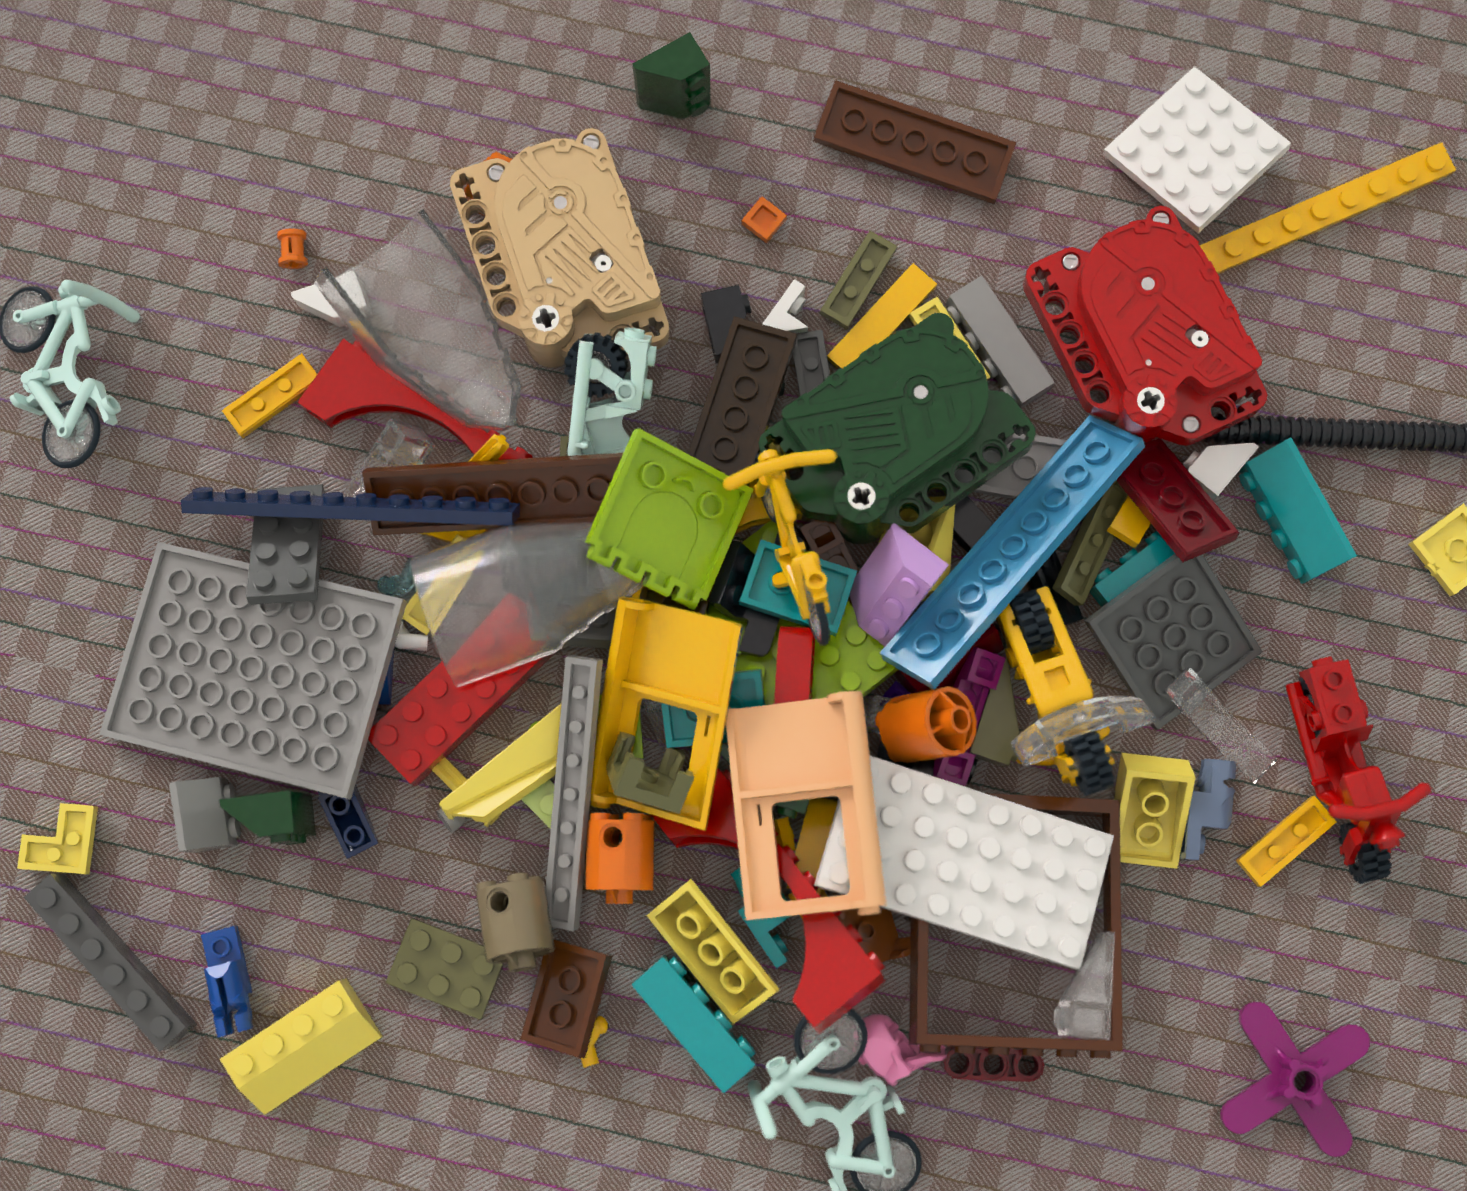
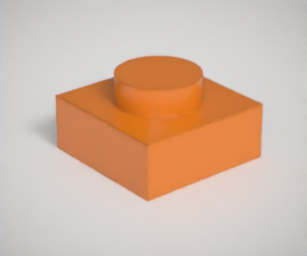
(764, 219)

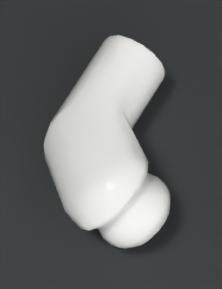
(409, 641)

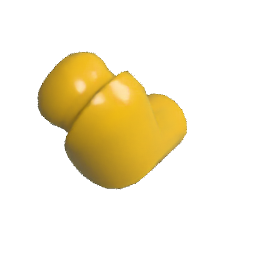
(600, 1027)

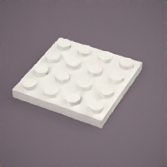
(1196, 149)

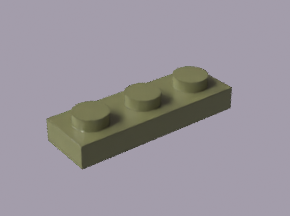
(858, 280)

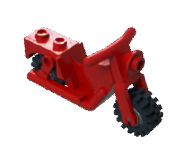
(1330, 706)

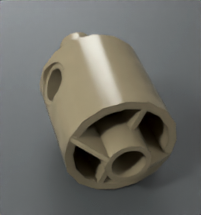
(515, 921)

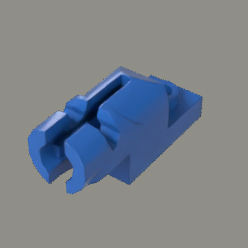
(227, 980)

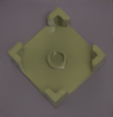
(635, 781)

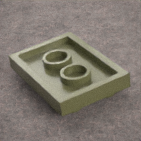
(444, 969)

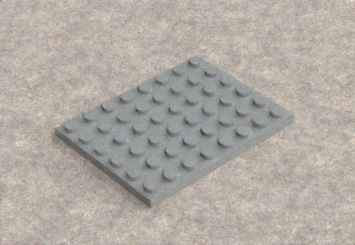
(253, 685)

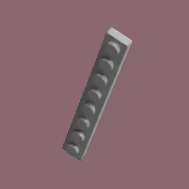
(572, 790)

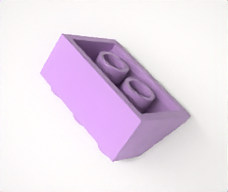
(893, 583)

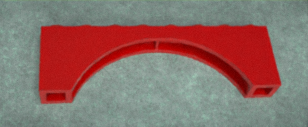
(356, 386)
(835, 966)

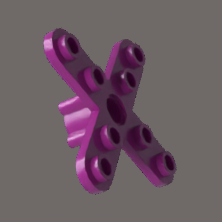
(1284, 1062)

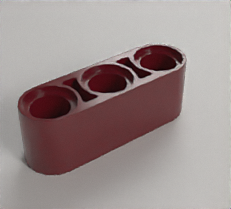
(1007, 1070)

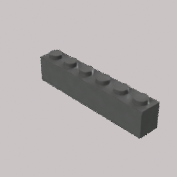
(110, 961)

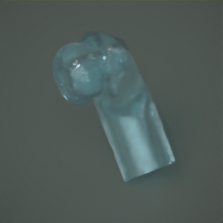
(399, 583)

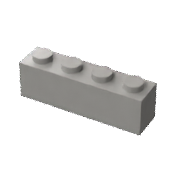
(998, 342)

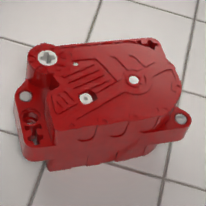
(1151, 330)

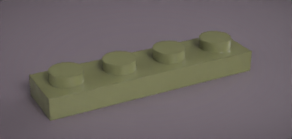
(1089, 548)

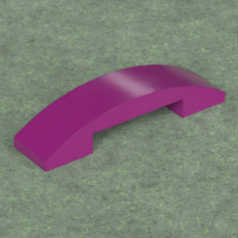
(975, 679)

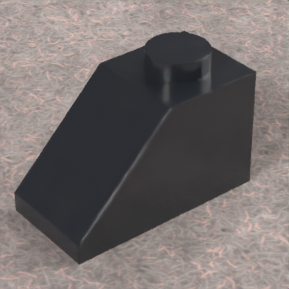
(719, 309)

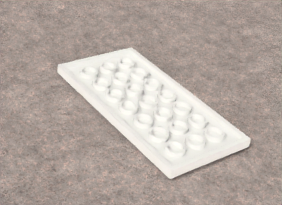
(979, 864)

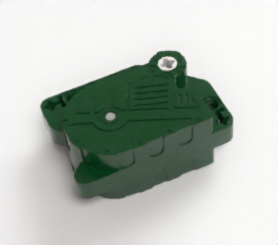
(899, 429)

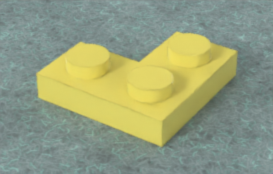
(70, 848)

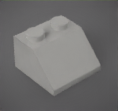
(198, 816)

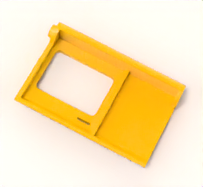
(675, 661)

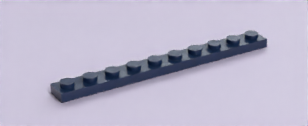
(362, 507)

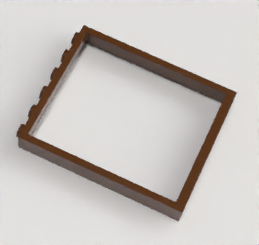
(998, 1045)

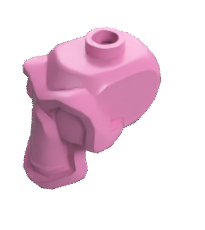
(890, 1052)

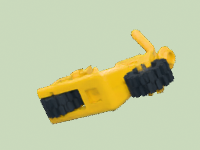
(1055, 680)

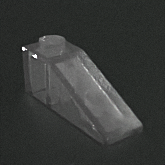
(396, 446)
(1086, 1002)

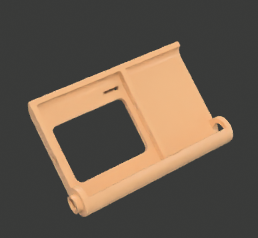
(800, 755)

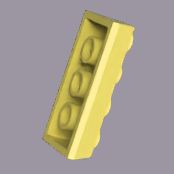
(712, 952)
(301, 1047)

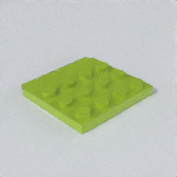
(666, 520)

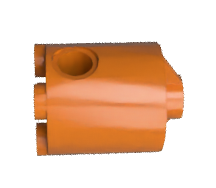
(927, 725)
(622, 865)

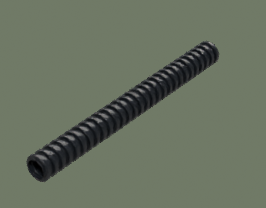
(1346, 433)

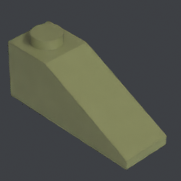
(997, 724)

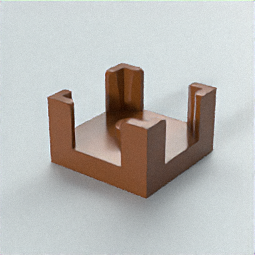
(878, 933)

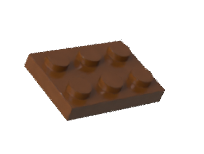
(566, 998)

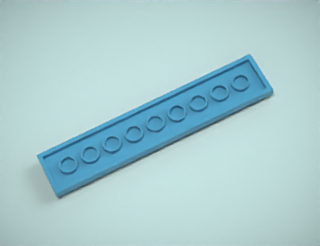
(1011, 551)

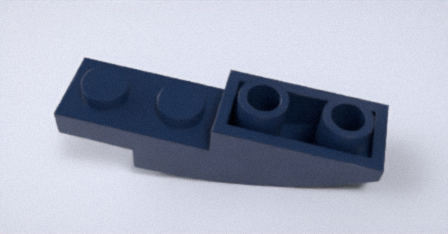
(349, 822)

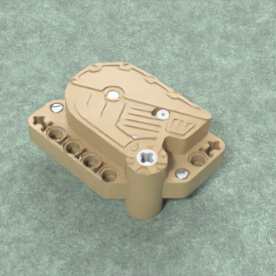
(562, 244)

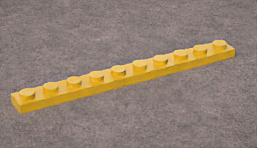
(1329, 208)

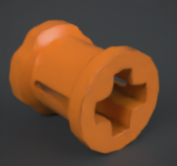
(292, 248)

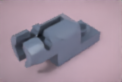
(1210, 807)

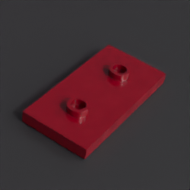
(1175, 503)

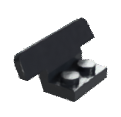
(727, 594)

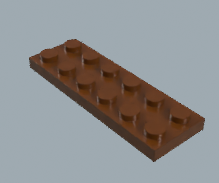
(914, 142)

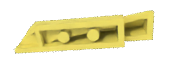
(509, 775)

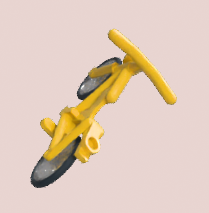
(800, 569)

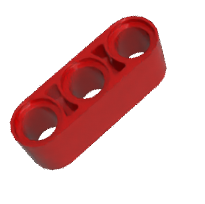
(794, 664)

